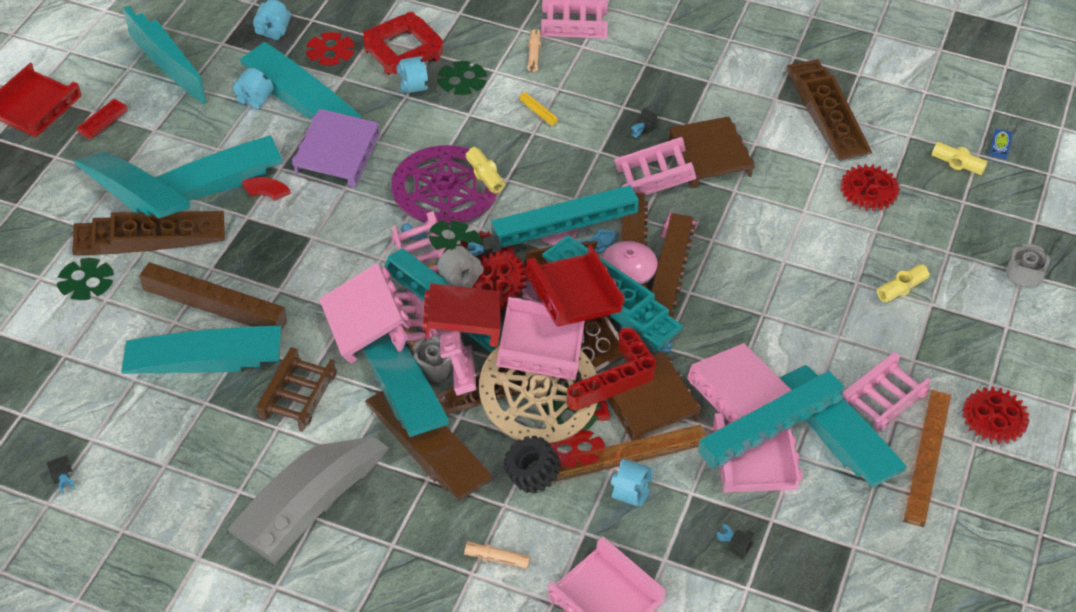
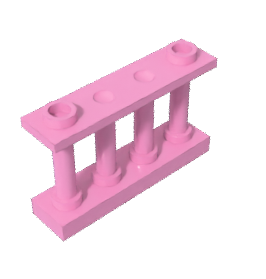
(574, 28)
(662, 180)
(398, 237)
(416, 307)
(461, 358)
(878, 376)

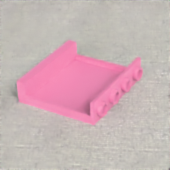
(363, 310)
(535, 343)
(736, 382)
(762, 468)
(607, 584)

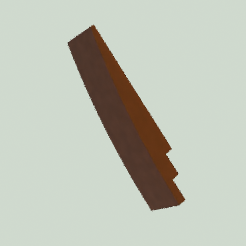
(829, 109)
(140, 233)
(437, 453)

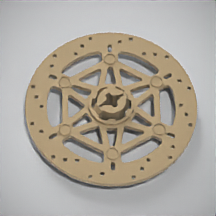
(535, 397)

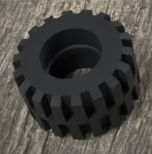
(541, 473)

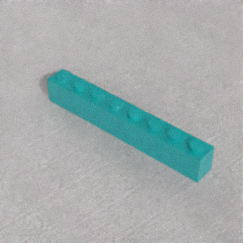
(565, 216)
(417, 279)
(770, 419)

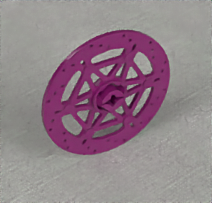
(442, 184)

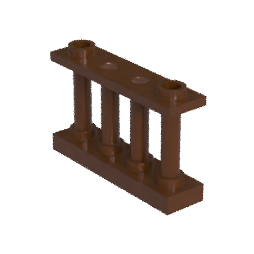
(284, 376)

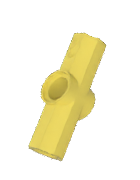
(959, 158)
(485, 170)
(903, 283)

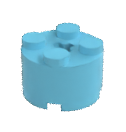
(271, 19)
(413, 75)
(252, 88)
(632, 482)

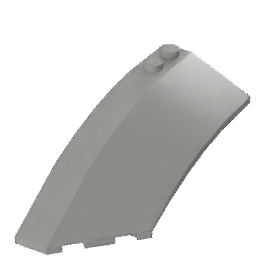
(303, 493)

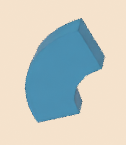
(604, 238)

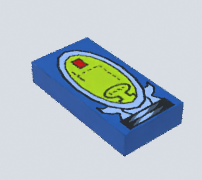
(1000, 143)

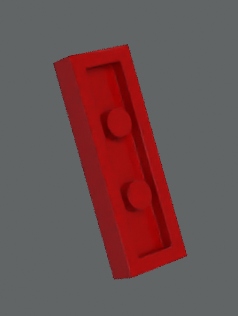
(102, 119)

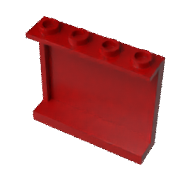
(35, 101)
(575, 288)
(462, 310)

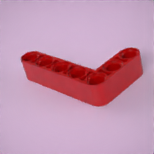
(637, 371)

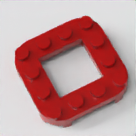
(411, 24)

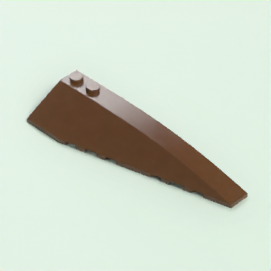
(597, 343)

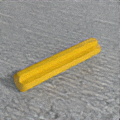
(538, 109)

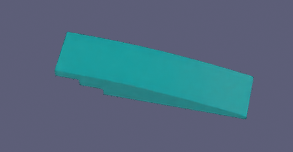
(164, 53)
(294, 83)
(223, 169)
(133, 185)
(639, 309)
(203, 350)
(405, 387)
(850, 436)

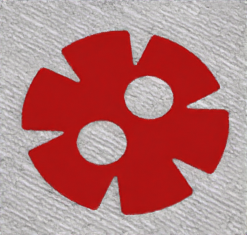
(321, 48)
(586, 459)

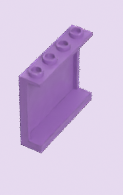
(337, 145)

